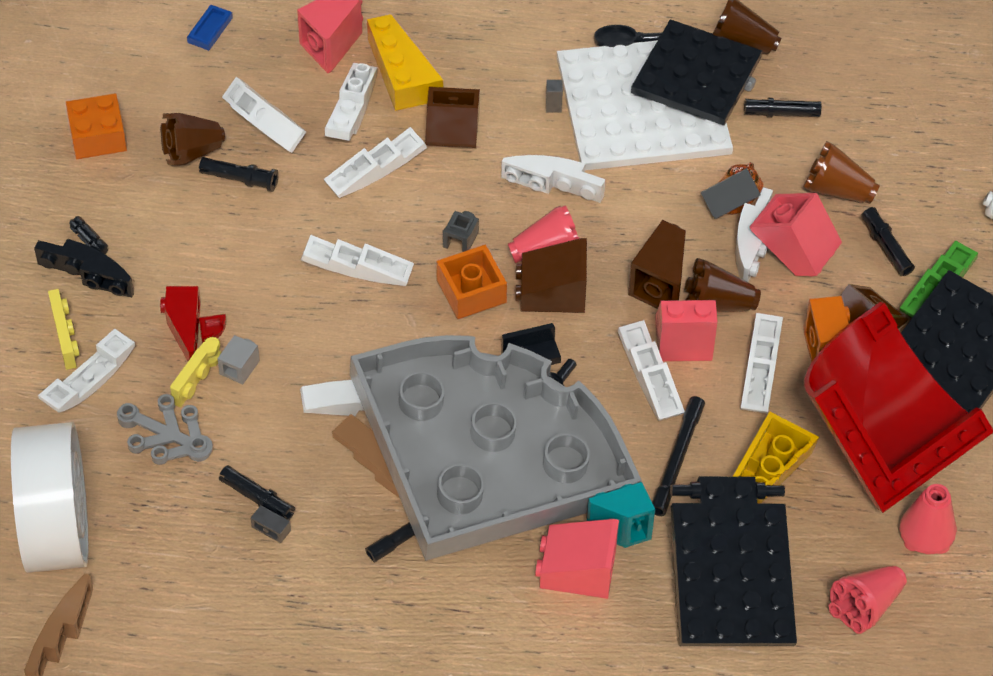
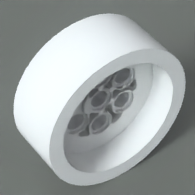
(49, 497)

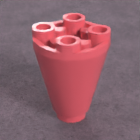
(549, 230)
(930, 522)
(865, 596)

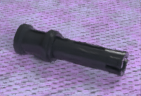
(249, 175)

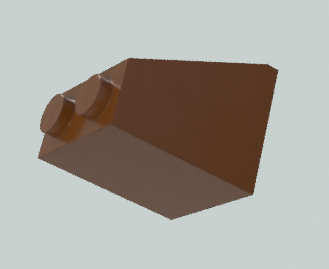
(658, 266)
(553, 278)

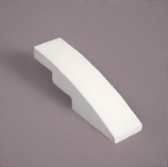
(377, 163)
(359, 263)
(761, 363)
(651, 371)
(331, 398)

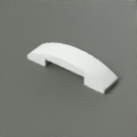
(90, 375)

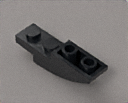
(95, 267)

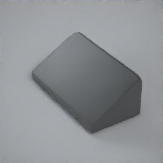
(730, 193)

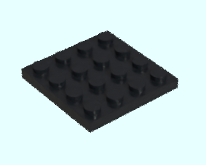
(696, 72)

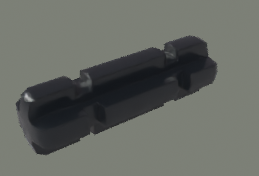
(87, 234)

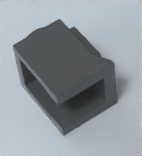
(462, 227)

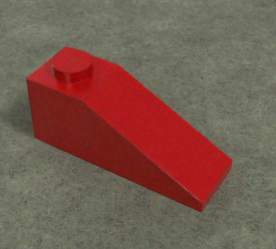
(182, 316)

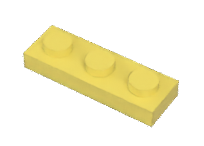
(64, 329)

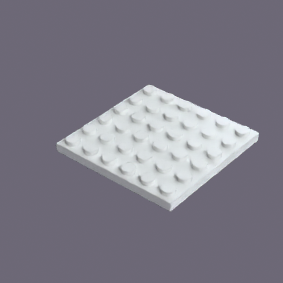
(624, 128)

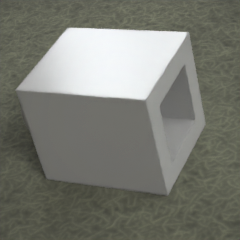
(238, 359)

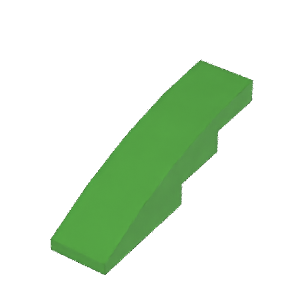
(957, 259)

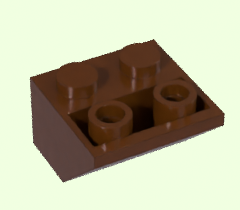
(452, 117)

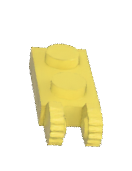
(195, 370)

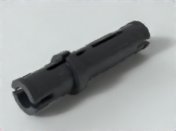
(781, 107)
(882, 233)
(256, 493)

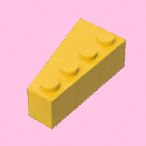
(401, 63)
(776, 451)

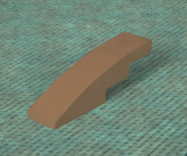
(366, 451)
(62, 624)

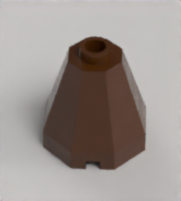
(189, 137)

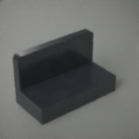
(536, 339)

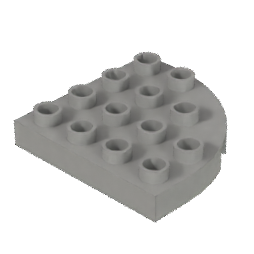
(485, 440)

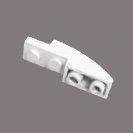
(352, 102)
(263, 115)
(545, 172)
(748, 245)

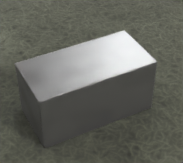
(554, 95)
(270, 524)

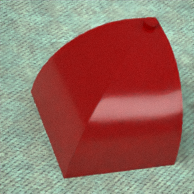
(888, 409)

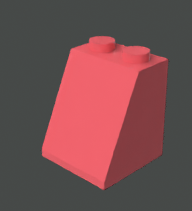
(329, 29)
(798, 232)
(686, 330)
(579, 557)

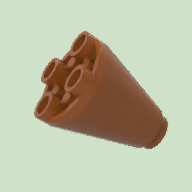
(840, 176)

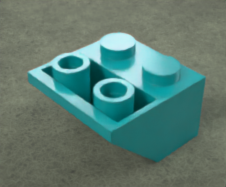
(631, 507)

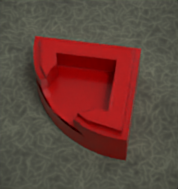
(212, 326)

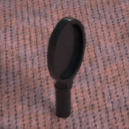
(622, 35)

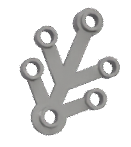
(166, 433)

